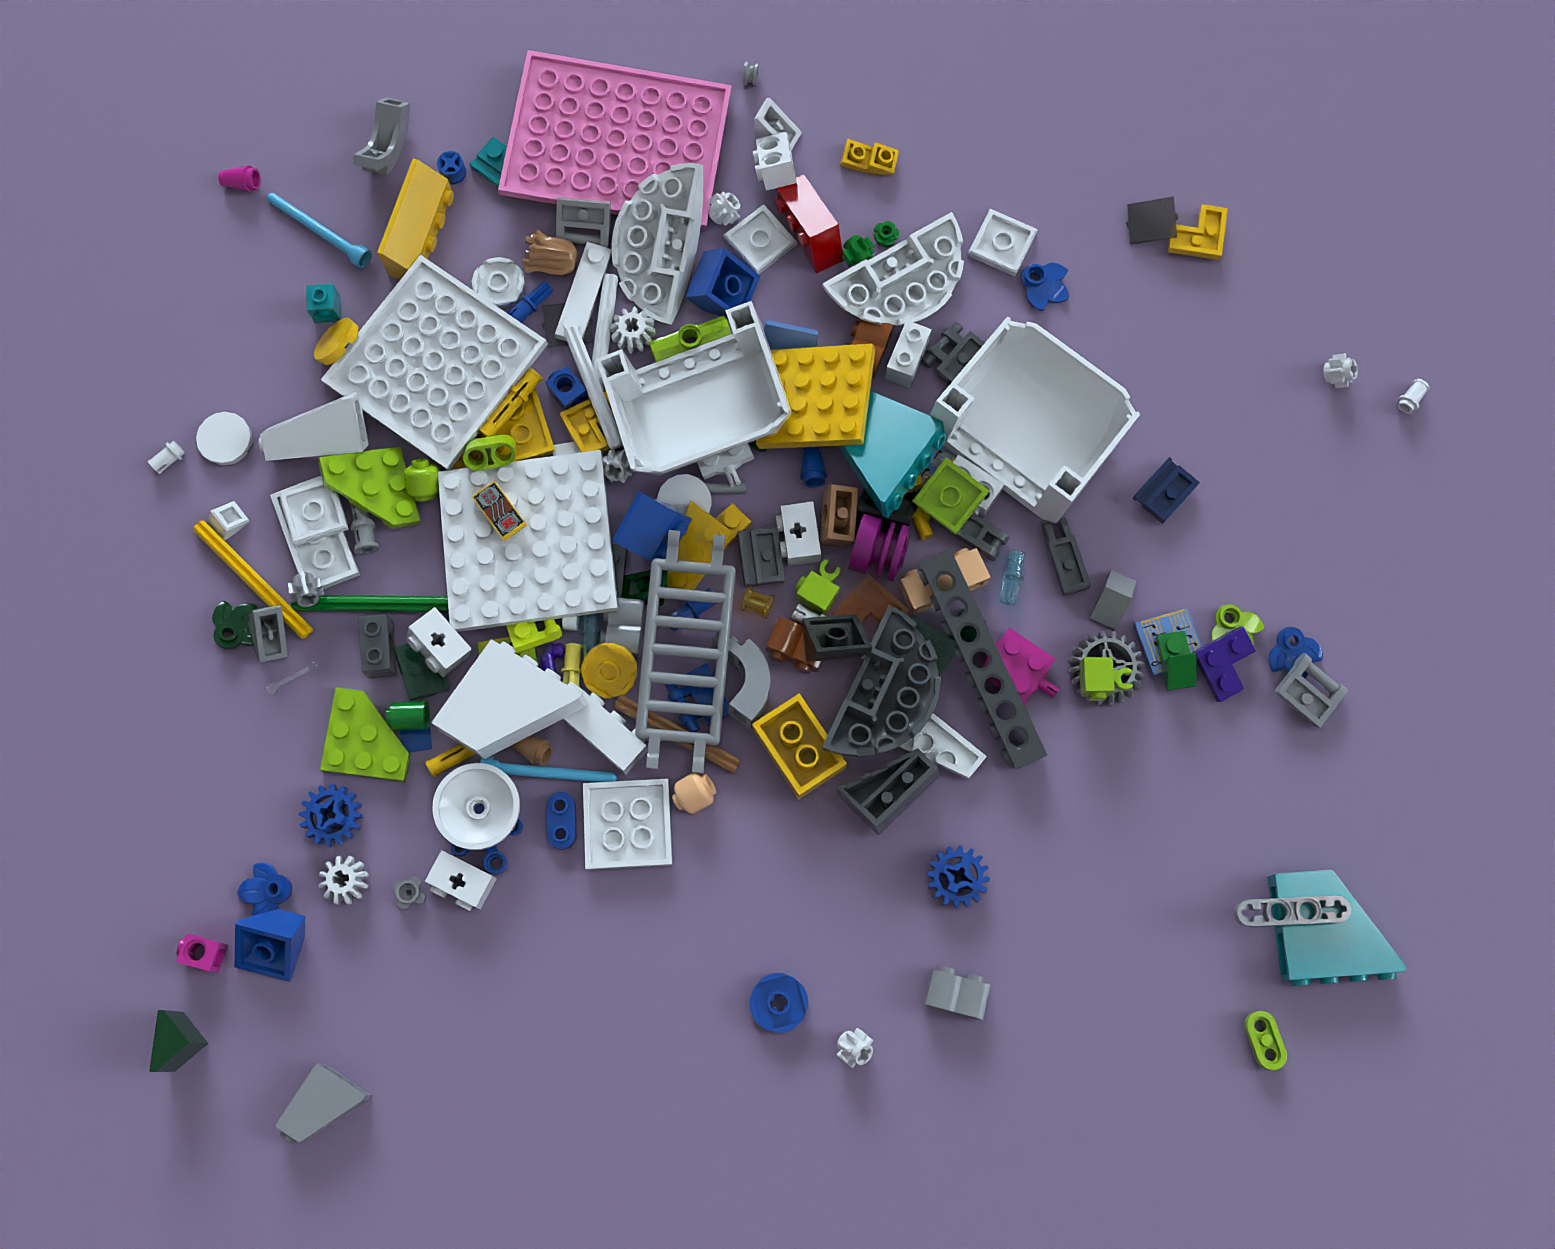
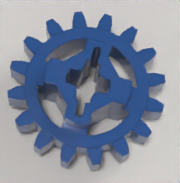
(326, 825)
(945, 871)

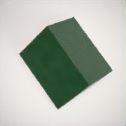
(174, 1041)

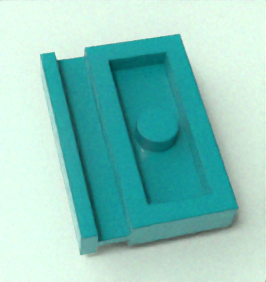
(490, 161)

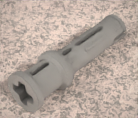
(363, 531)

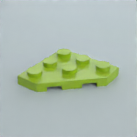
(372, 483)
(361, 740)

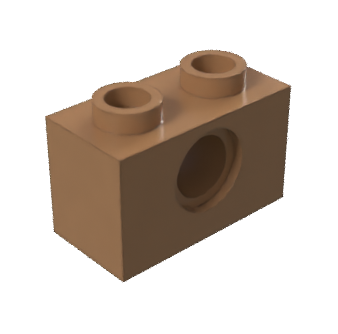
(838, 516)

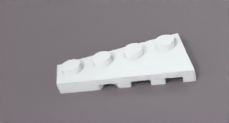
(946, 748)

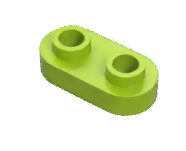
(1266, 1039)

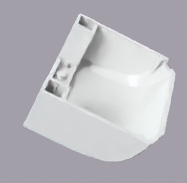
(697, 399)
(1034, 416)

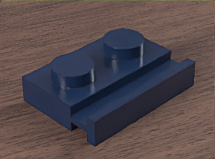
(1166, 490)

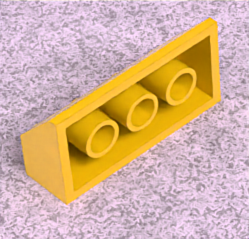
(415, 219)

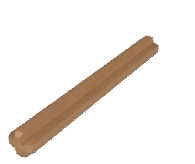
(656, 721)

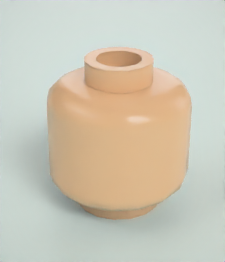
(694, 793)

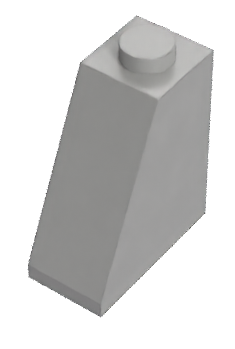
(319, 1104)

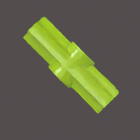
(674, 343)

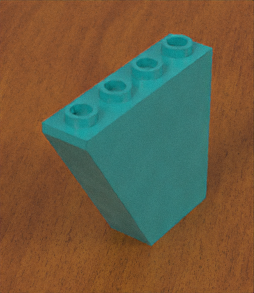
(894, 450)
(1328, 950)

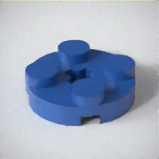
(792, 1012)

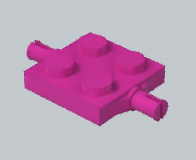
(1025, 664)

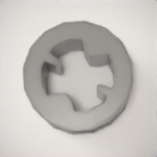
(750, 74)

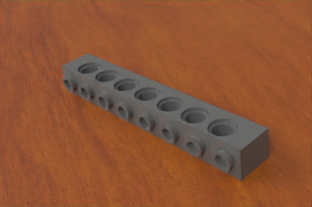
(1032, 747)

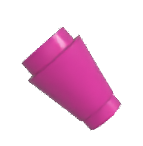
(241, 178)

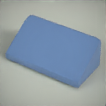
(789, 336)

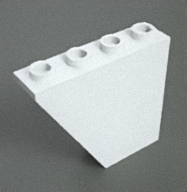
(505, 701)

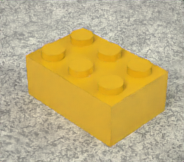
(795, 746)

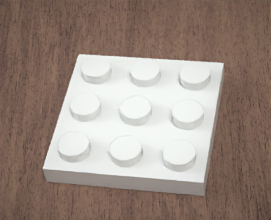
(627, 824)

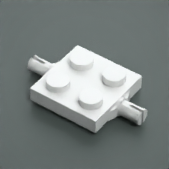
(726, 463)

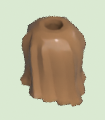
(549, 255)

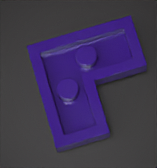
(1217, 659)

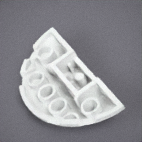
(659, 239)
(904, 280)

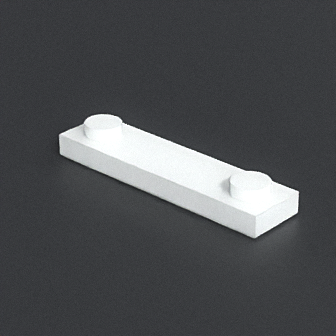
(584, 289)

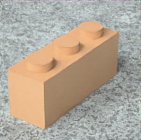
(918, 595)

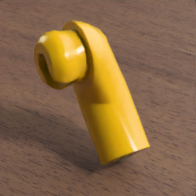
(921, 521)

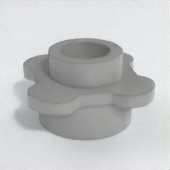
(401, 892)

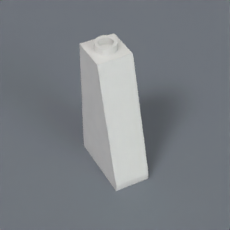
(319, 432)

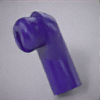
(550, 654)

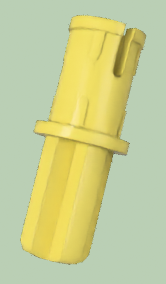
(572, 663)

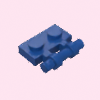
(701, 696)

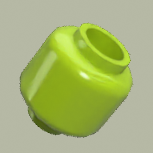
(422, 480)

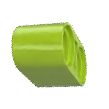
(491, 457)

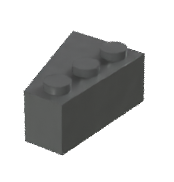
(890, 789)

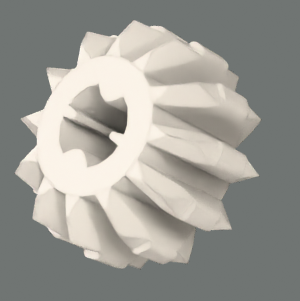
(630, 321)
(335, 872)

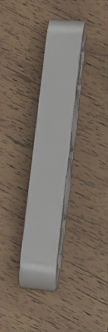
(1292, 913)

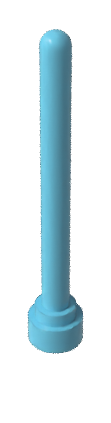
(358, 255)
(551, 772)

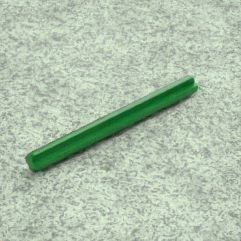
(376, 603)

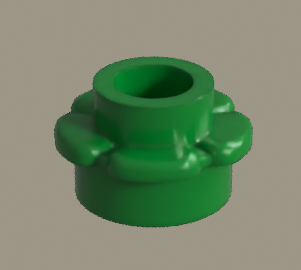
(881, 238)

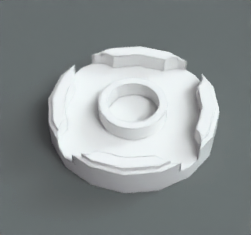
(499, 282)
(224, 438)
(683, 488)

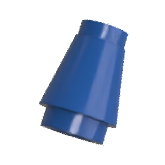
(813, 469)

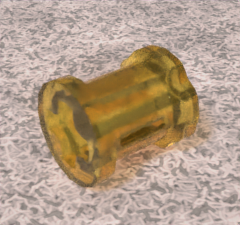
(757, 602)

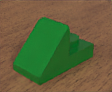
(1176, 660)

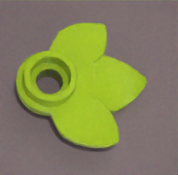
(1249, 620)

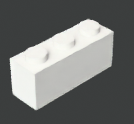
(607, 733)

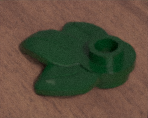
(235, 621)

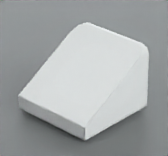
(227, 520)

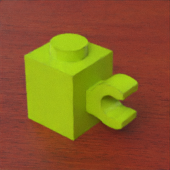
(818, 590)
(1099, 678)

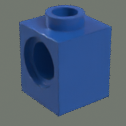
(566, 399)

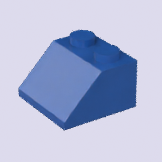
(721, 282)
(648, 525)

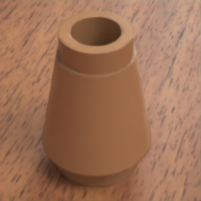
(534, 750)

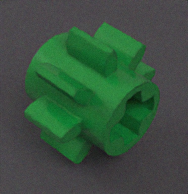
(857, 250)

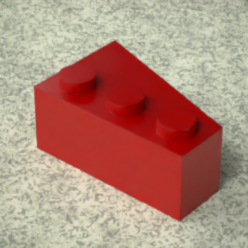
(811, 223)

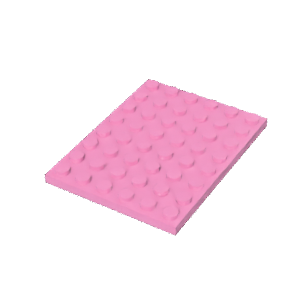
(607, 128)

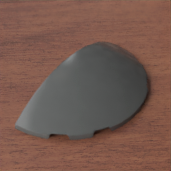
(890, 693)

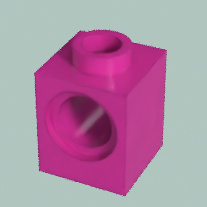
(212, 957)

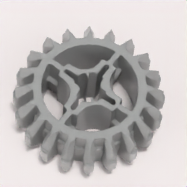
(1105, 646)

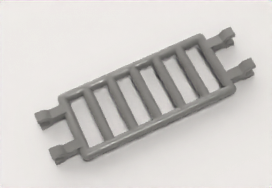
(720, 654)

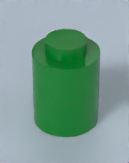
(408, 715)

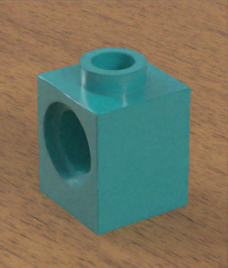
(323, 303)

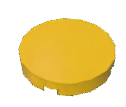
(333, 341)
(609, 670)

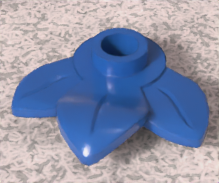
(1048, 287)
(1285, 655)
(261, 889)

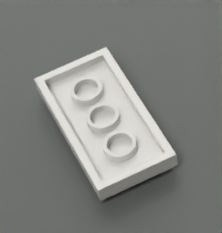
(325, 557)

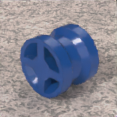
(454, 161)

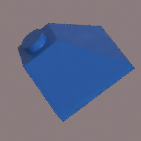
(269, 943)

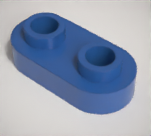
(561, 820)

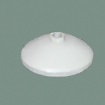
(461, 793)

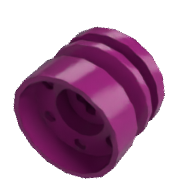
(879, 547)

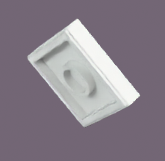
(760, 239)
(1002, 242)
(313, 512)

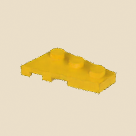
(697, 545)

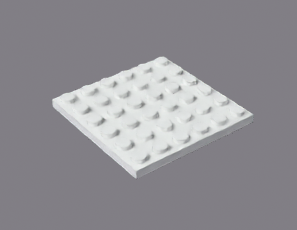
(435, 362)
(547, 569)

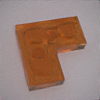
(867, 600)

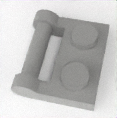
(583, 214)
(1305, 697)

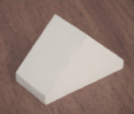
(772, 120)

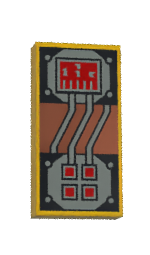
(499, 511)

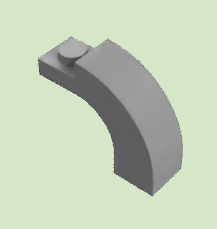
(386, 138)
(753, 697)

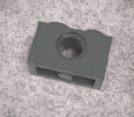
(377, 646)

